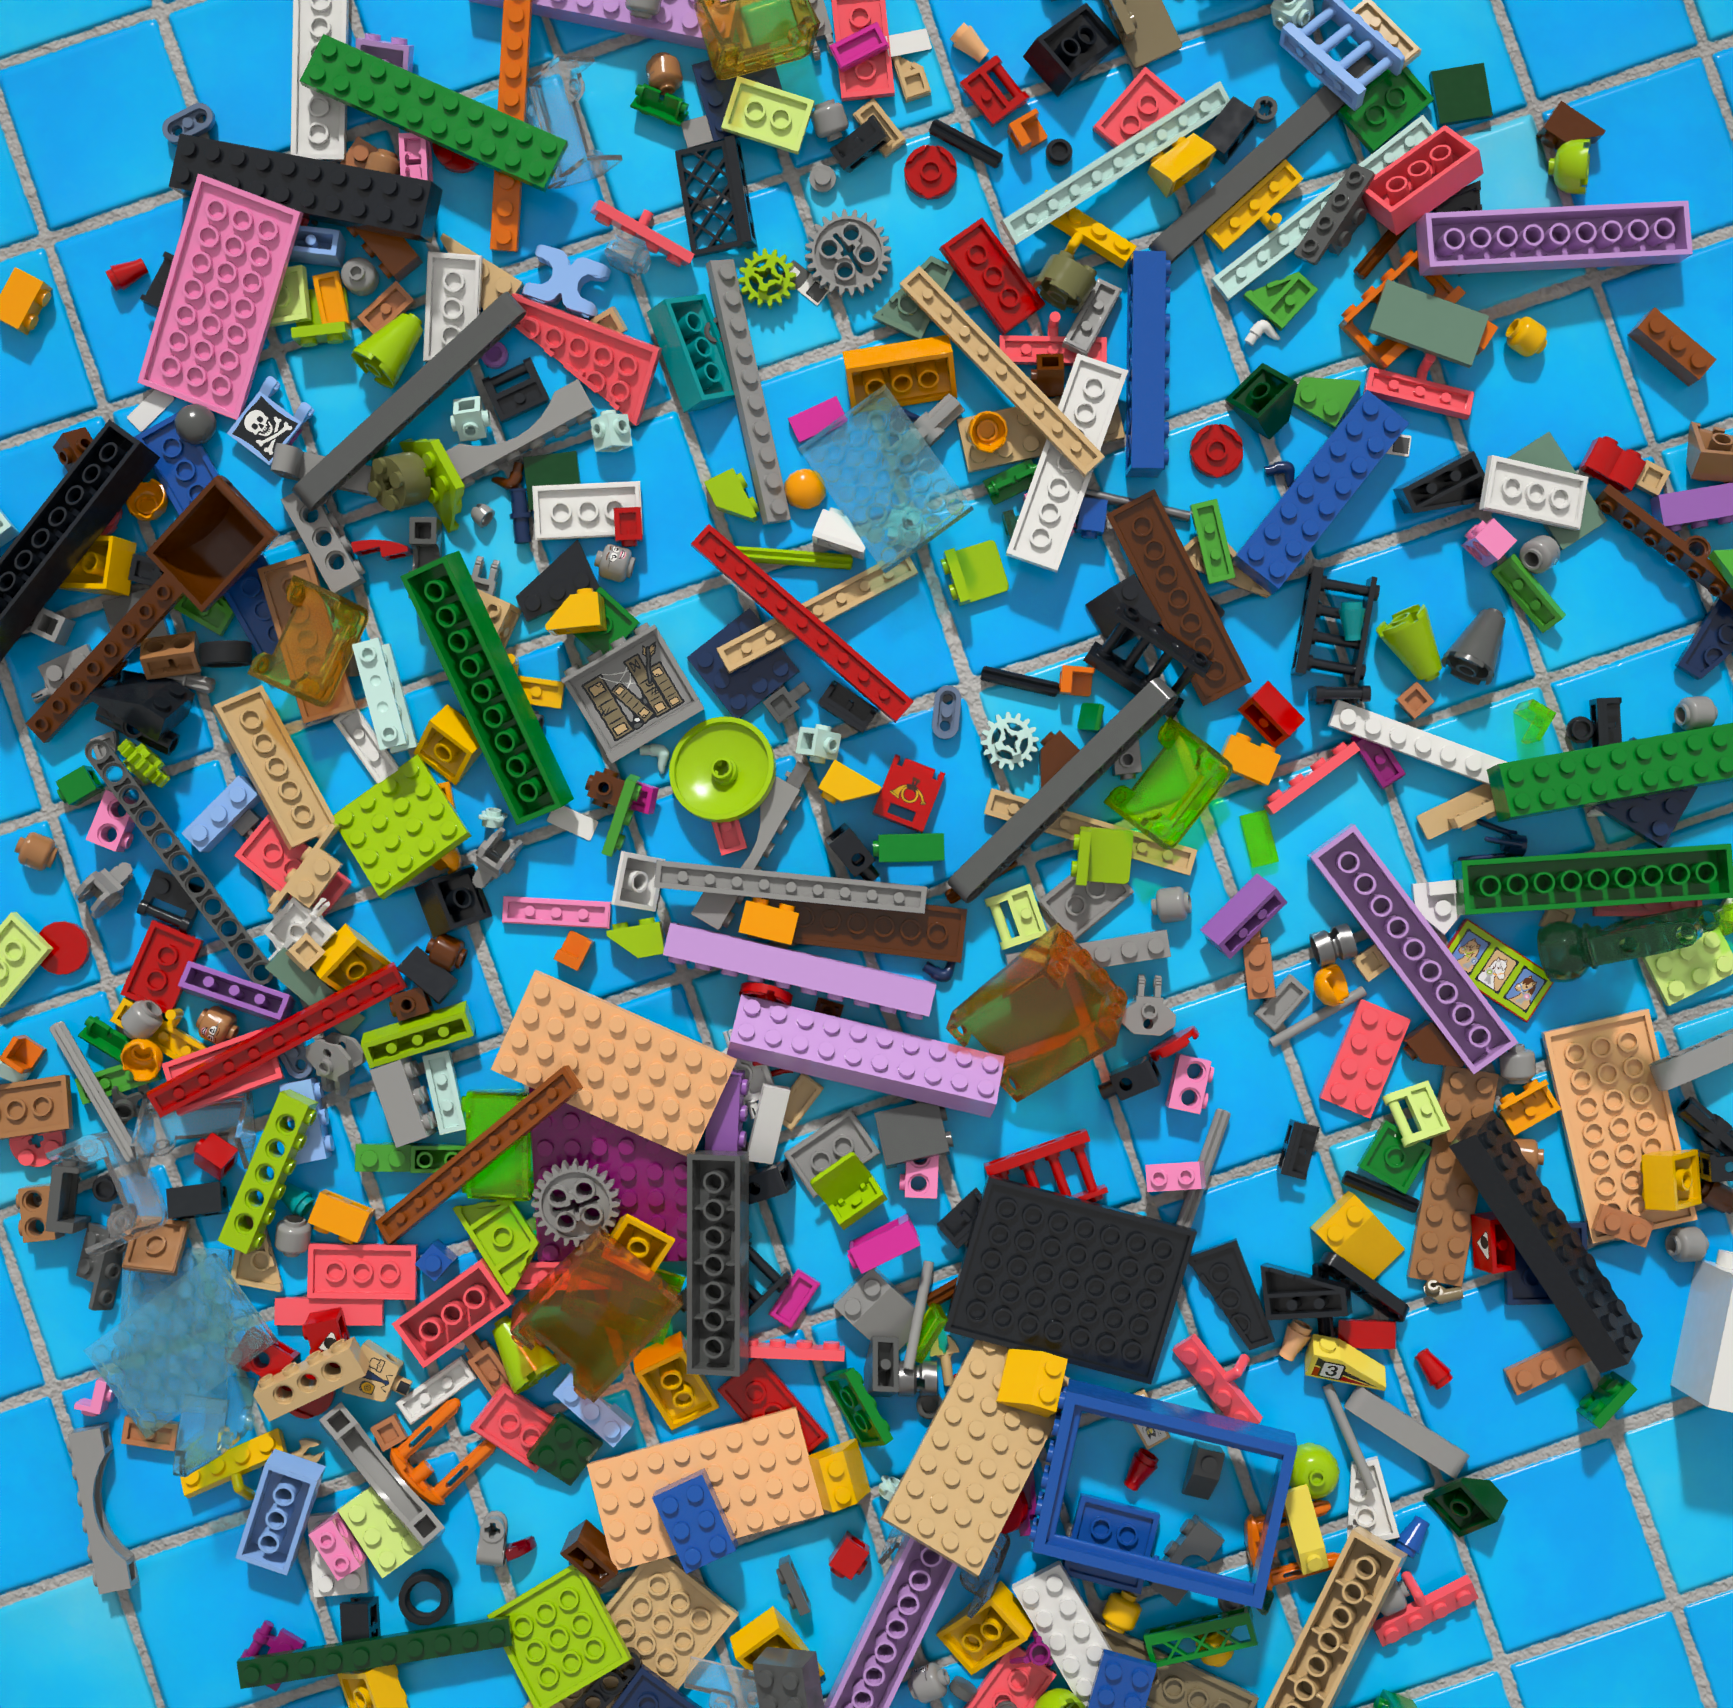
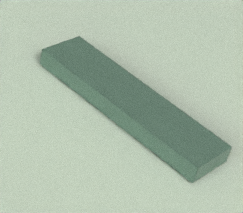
(307, 987)

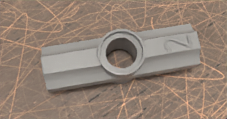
(933, 424)

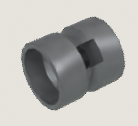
(1332, 945)
(925, 1385)

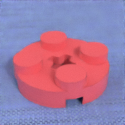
(31, 1155)

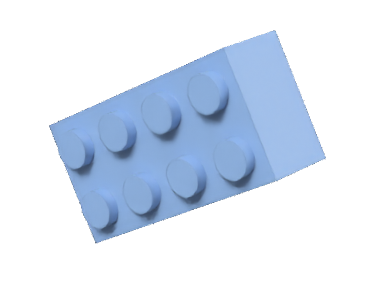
(280, 1512)

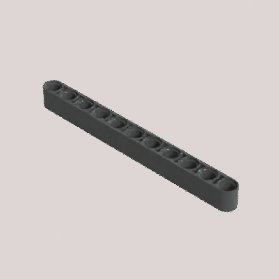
(1253, 168)
(409, 401)
(1062, 790)
(168, 855)

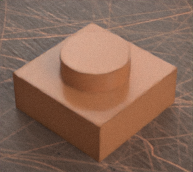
(1414, 700)
(389, 1432)

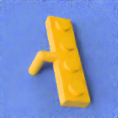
(1255, 207)
(1093, 235)
(540, 691)
(168, 1037)
(233, 1465)

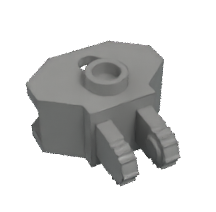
(494, 858)
(106, 887)
(1150, 1008)
(334, 1062)

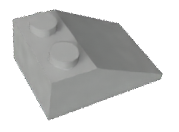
(876, 1307)

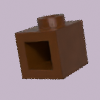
(1049, 374)
(410, 1004)

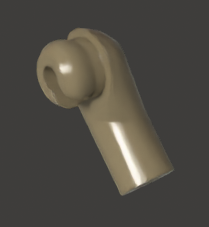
(1440, 1294)

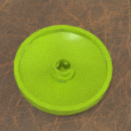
(722, 769)

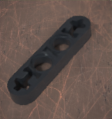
(1364, 1286)
(607, 1694)

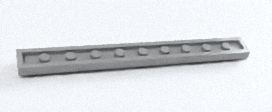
(748, 391)
(790, 886)

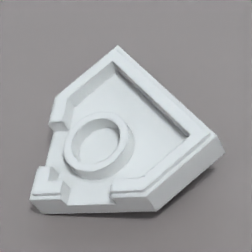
(1436, 903)

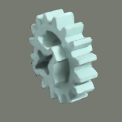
(1001, 725)

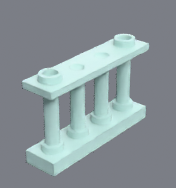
(385, 696)

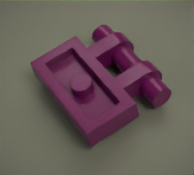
(283, 1642)

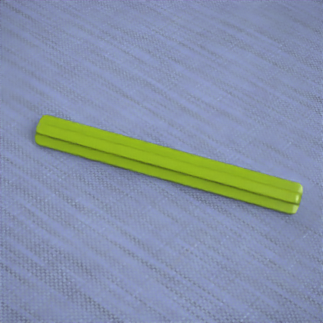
(798, 558)

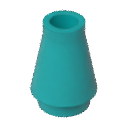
(1352, 619)
(297, 1199)

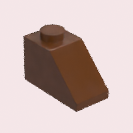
(1567, 125)
(1054, 755)
(1429, 1046)
(589, 1553)

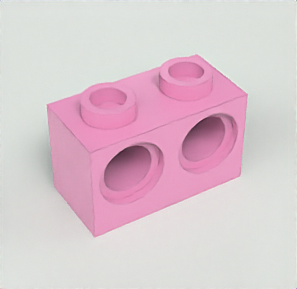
(415, 157)
(1488, 542)
(108, 817)
(1181, 1082)
(926, 1169)
(1175, 1176)
(337, 1546)

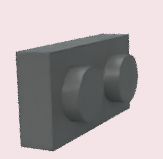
(788, 1575)

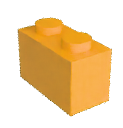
(23, 300)
(1250, 760)
(769, 921)
(340, 1216)

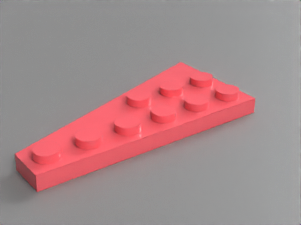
(600, 357)

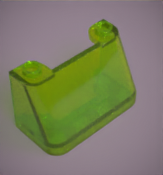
(1173, 787)
(509, 1174)

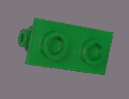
(671, 110)
(1010, 482)
(104, 1037)

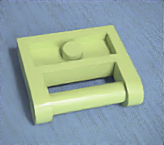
(1024, 912)
(1423, 1109)

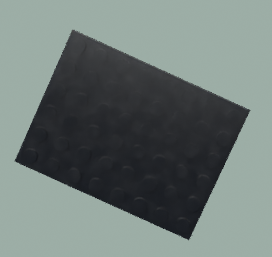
(1069, 1279)

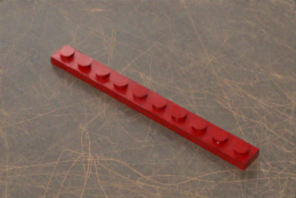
(802, 623)
(276, 1040)

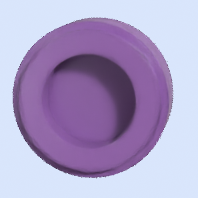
(496, 356)

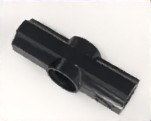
(165, 745)
(1709, 1127)

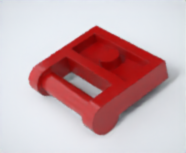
(986, 94)

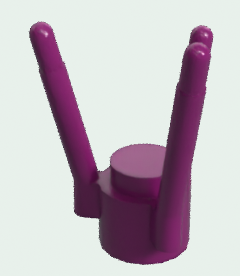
(1036, 1652)

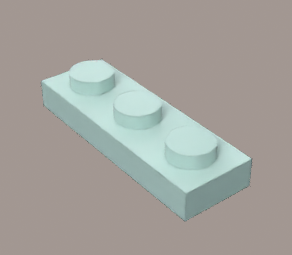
(444, 1092)

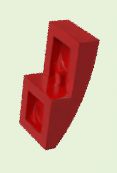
(388, 549)
(1368, 1334)

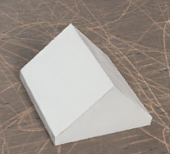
(635, 882)

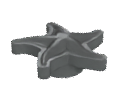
(126, 1106)

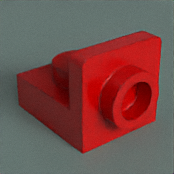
(628, 526)

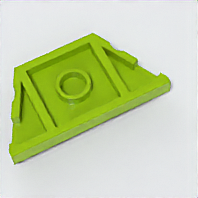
(446, 483)
(501, 1239)

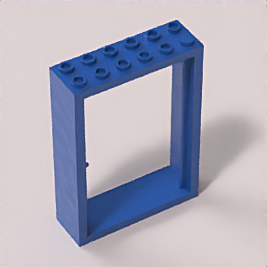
(1178, 1420)

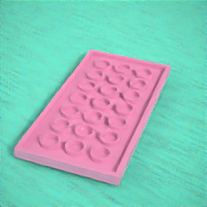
(219, 296)

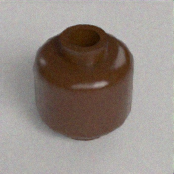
(447, 952)

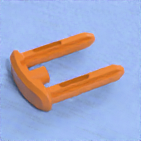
(417, 1476)
(1253, 1527)

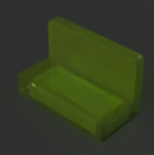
(1538, 716)

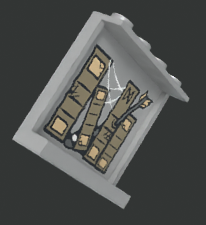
(632, 692)

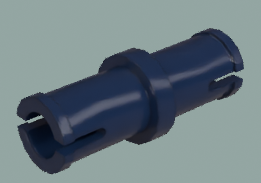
(520, 515)

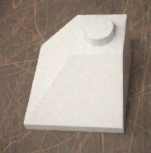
(837, 534)

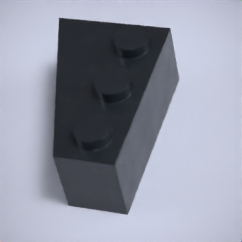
(1444, 486)
(1302, 1295)

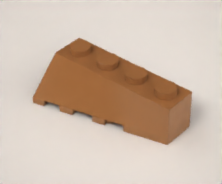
(1709, 454)

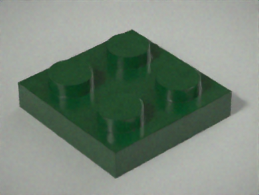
(564, 1448)

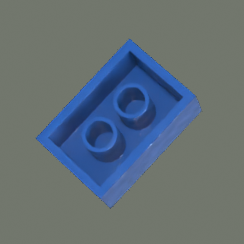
(695, 1521)

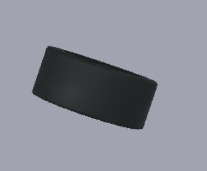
(225, 654)
(419, 1617)

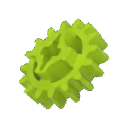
(757, 274)
(143, 763)

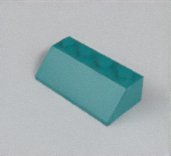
(694, 363)

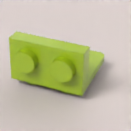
(314, 332)
(974, 572)
(1102, 855)
(848, 1189)

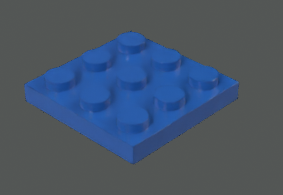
(1115, 1527)

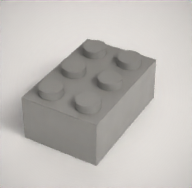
(404, 1101)

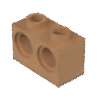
(170, 655)
(31, 1213)

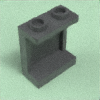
(913, 1133)
(63, 1197)

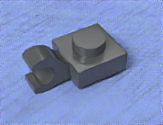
(783, 703)

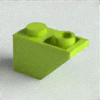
(729, 495)
(640, 940)

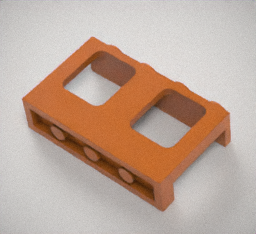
(1390, 350)

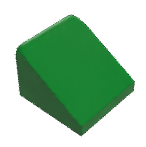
(1090, 717)

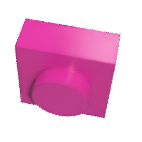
(647, 799)

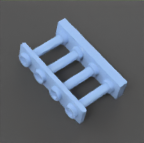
(1334, 73)

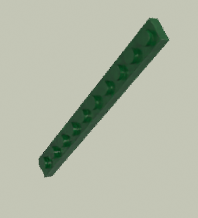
(375, 1652)

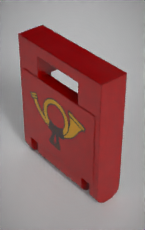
(909, 788)

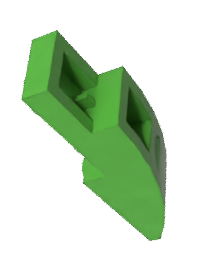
(406, 1158)

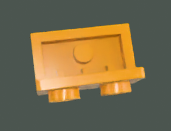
(1528, 1107)

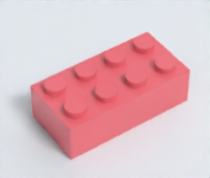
(1422, 179)
(452, 1313)

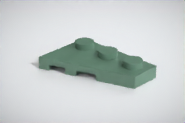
(903, 313)

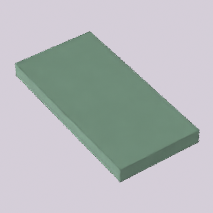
(1428, 323)
(1548, 454)

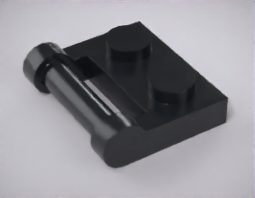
(517, 398)
(1351, 695)
(168, 889)

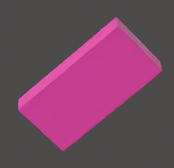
(859, 47)
(815, 419)
(794, 1298)

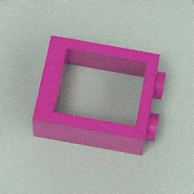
(883, 1244)

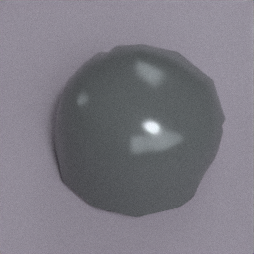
(195, 424)

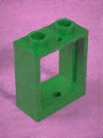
(909, 847)

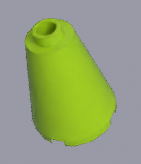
(389, 349)
(1413, 641)
(522, 1365)

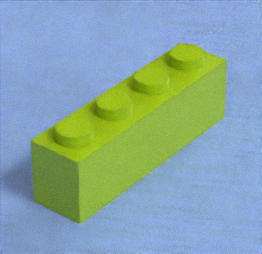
(417, 1034)

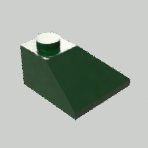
(1264, 400)
(1467, 1504)

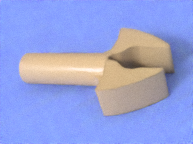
(945, 1359)
(305, 1444)

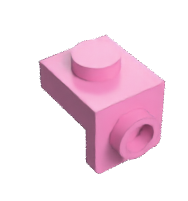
(100, 1400)

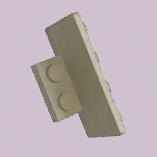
(1143, 29)

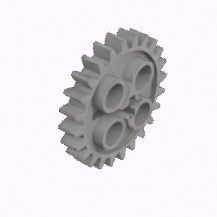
(867, 241)
(568, 1181)

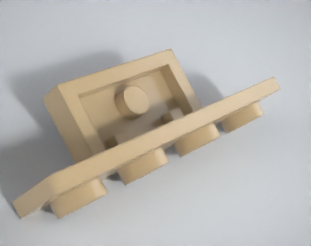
(1458, 812)
(312, 875)

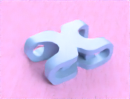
(566, 281)

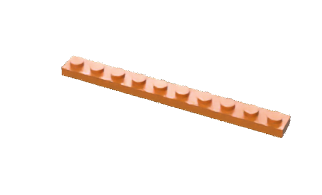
(513, 102)

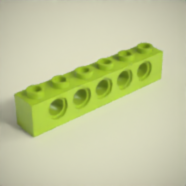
(236, 1231)

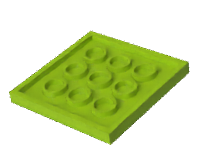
(400, 827)
(561, 1637)

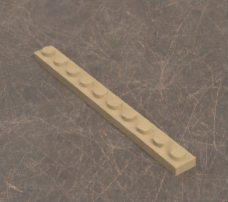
(1002, 371)

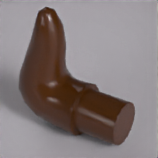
(514, 478)

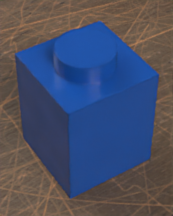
(1091, 518)
(436, 1260)

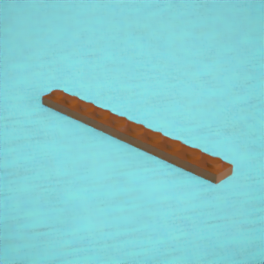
(479, 1154)

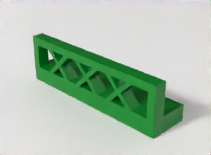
(1197, 1626)

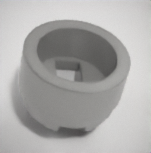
(482, 514)

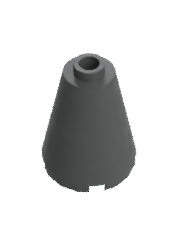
(1477, 648)

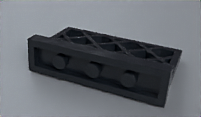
(738, 191)

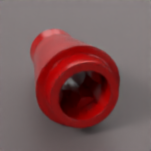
(126, 273)
(1433, 1369)
(1140, 1469)

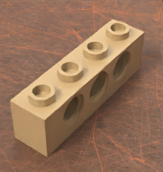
(277, 1401)

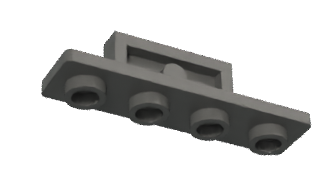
(1338, 217)
(103, 1269)

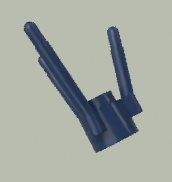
(1510, 843)

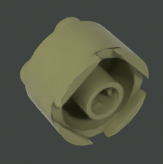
(1065, 282)
(399, 481)

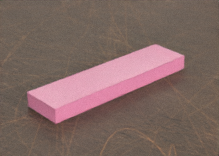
(556, 912)

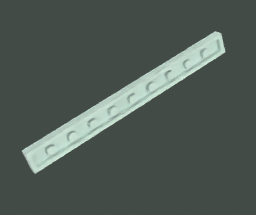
(1115, 163)
(1292, 231)

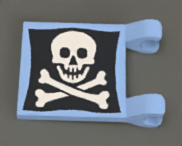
(267, 423)

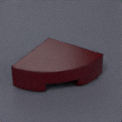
(520, 1548)

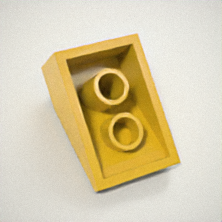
(103, 568)
(1357, 1235)
(665, 1378)
(765, 1631)
(991, 1631)

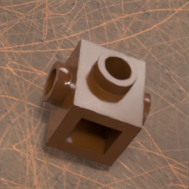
(71, 446)
(597, 781)

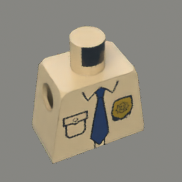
(381, 1375)

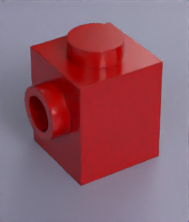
(215, 1156)
(849, 1557)

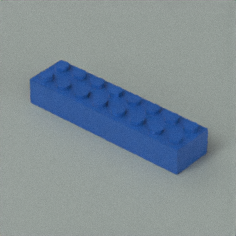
(1146, 364)
(1319, 492)

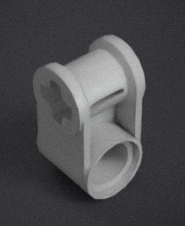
(491, 1542)

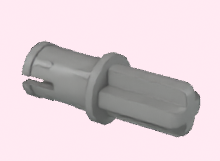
(195, 682)

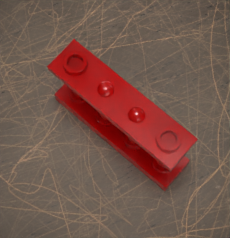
(1051, 1151)

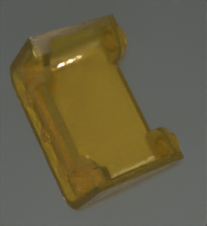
(755, 33)
(313, 644)

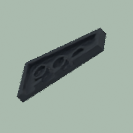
(1231, 1285)

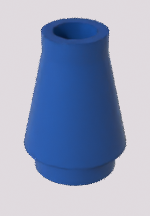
(1412, 1537)

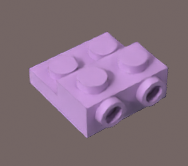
(395, 52)

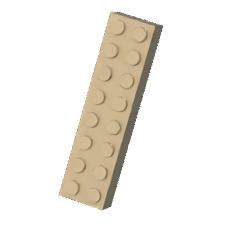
(1338, 1623)

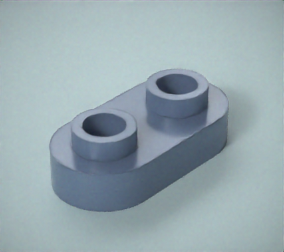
(188, 122)
(944, 712)
(290, 1060)

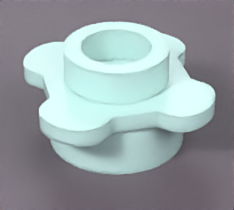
(493, 818)
(888, 1486)

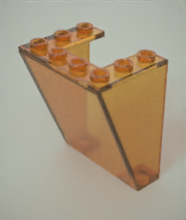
(1043, 1013)
(595, 1312)

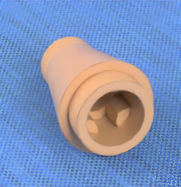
(969, 42)
(1295, 1338)

